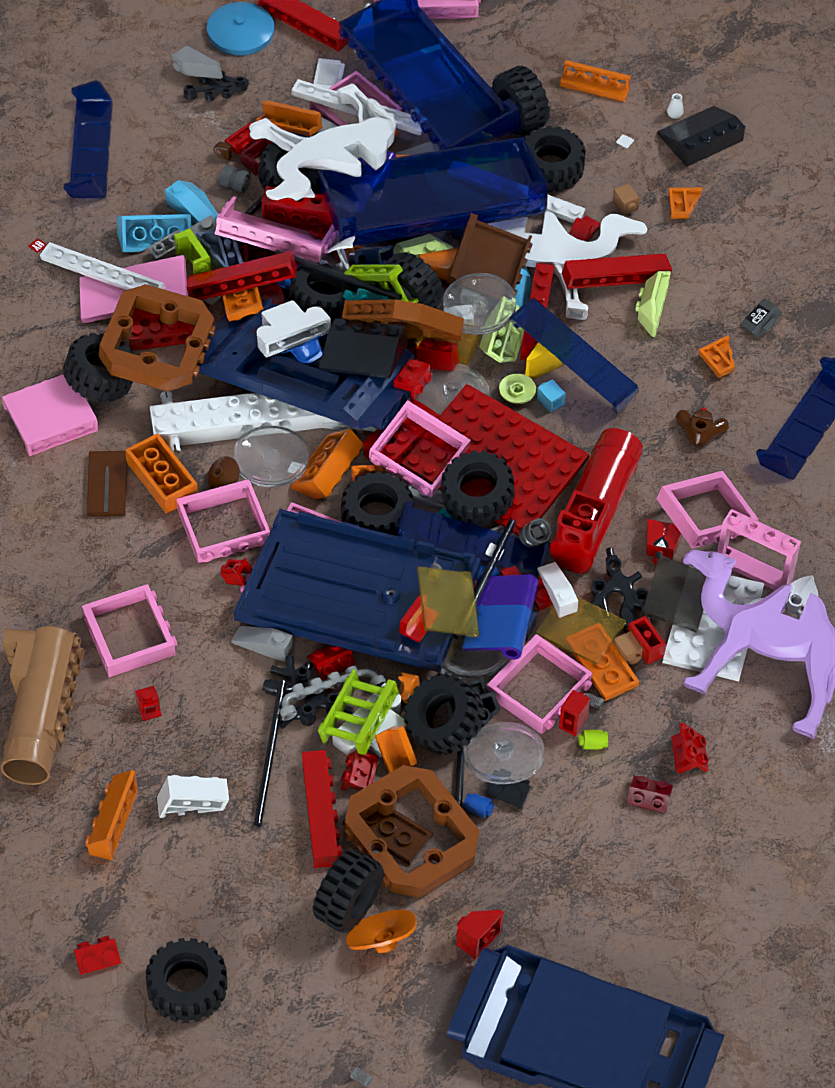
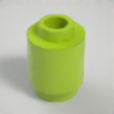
(593, 739)

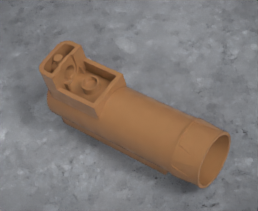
(44, 682)

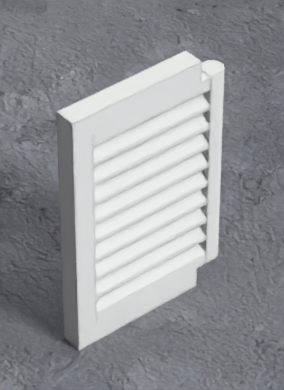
(328, 72)

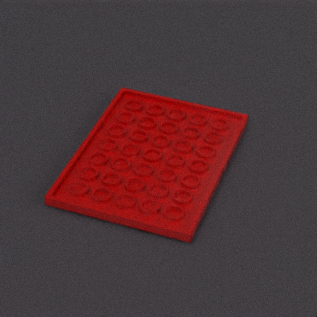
(538, 458)

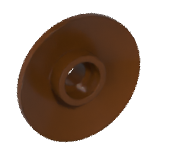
(223, 472)

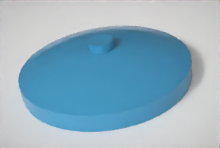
(240, 28)

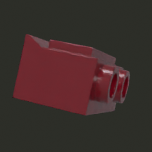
(249, 155)

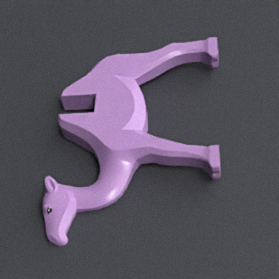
(768, 633)

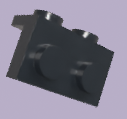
(514, 793)

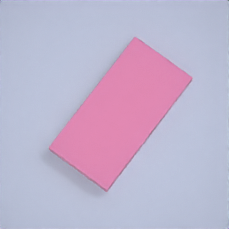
(100, 299)

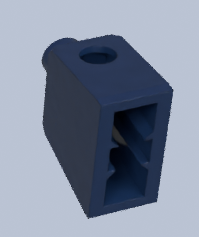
(372, 255)

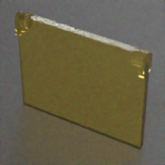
(448, 601)
(583, 632)

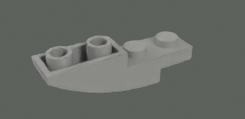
(166, 247)

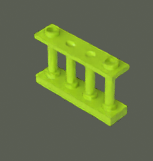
(380, 274)
(370, 724)

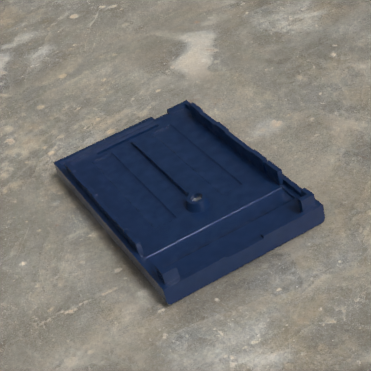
(346, 587)

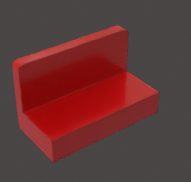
(412, 622)

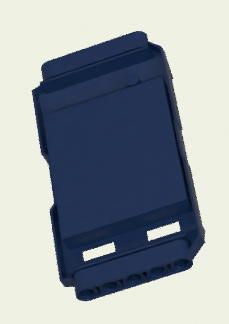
(338, 396)
(575, 1029)

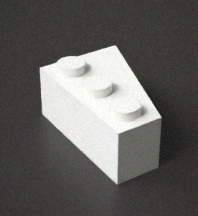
(192, 793)

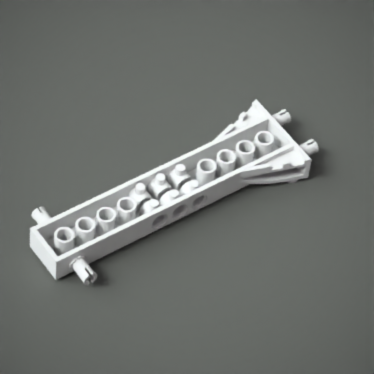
(229, 418)

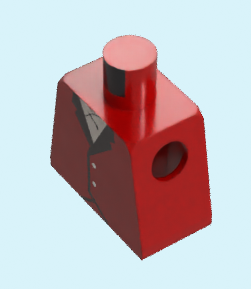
(661, 539)

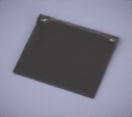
(675, 594)

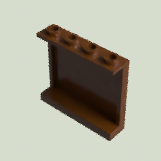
(491, 252)

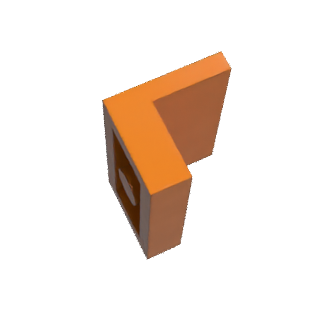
(395, 748)

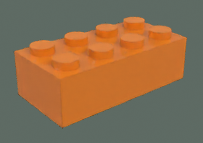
(160, 472)

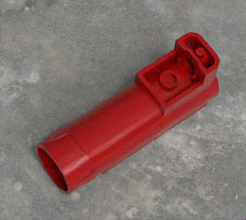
(595, 500)

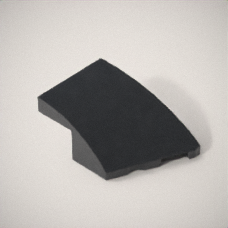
(489, 701)

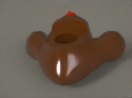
(700, 427)

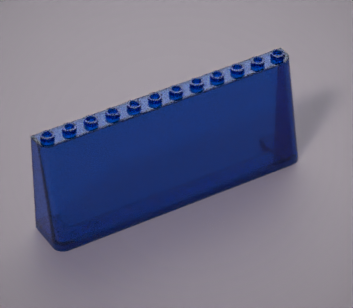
(428, 75)
(435, 191)

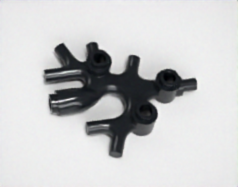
(619, 583)
(302, 675)

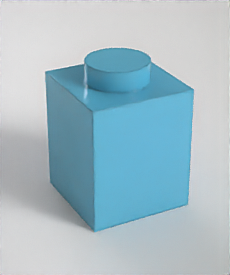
(551, 395)

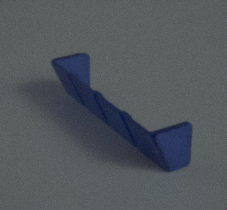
(90, 141)
(575, 354)
(804, 426)
(469, 538)

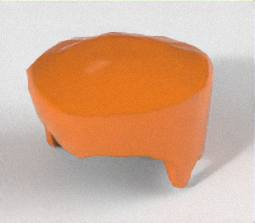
(407, 685)

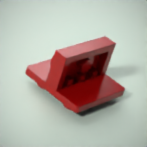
(689, 750)

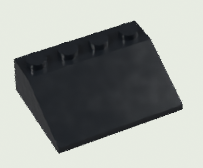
(703, 134)
(363, 348)

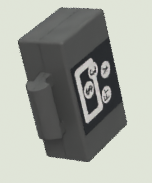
(761, 318)

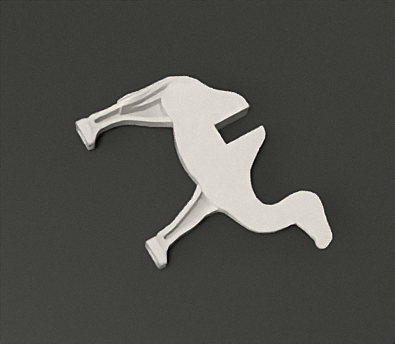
(330, 149)
(558, 246)

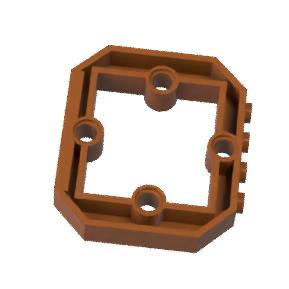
(419, 319)
(146, 368)
(391, 788)

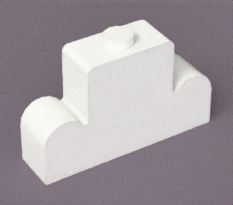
(289, 326)
(391, 719)

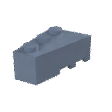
(222, 250)

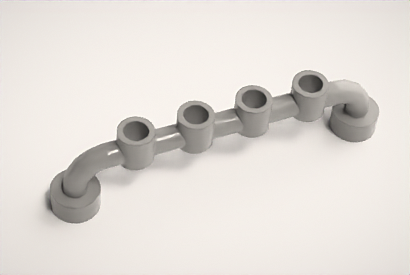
(317, 686)

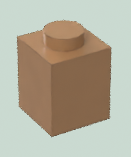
(626, 199)
(628, 647)

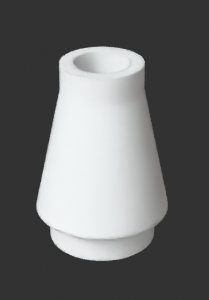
(675, 107)

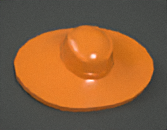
(382, 931)

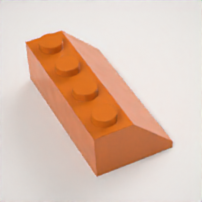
(328, 464)
(113, 815)

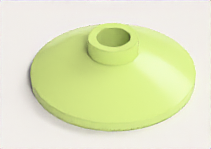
(517, 383)

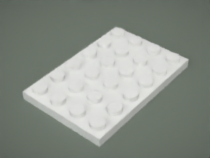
(694, 649)

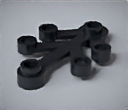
(216, 87)

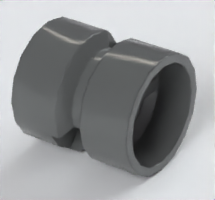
(231, 177)
(535, 532)

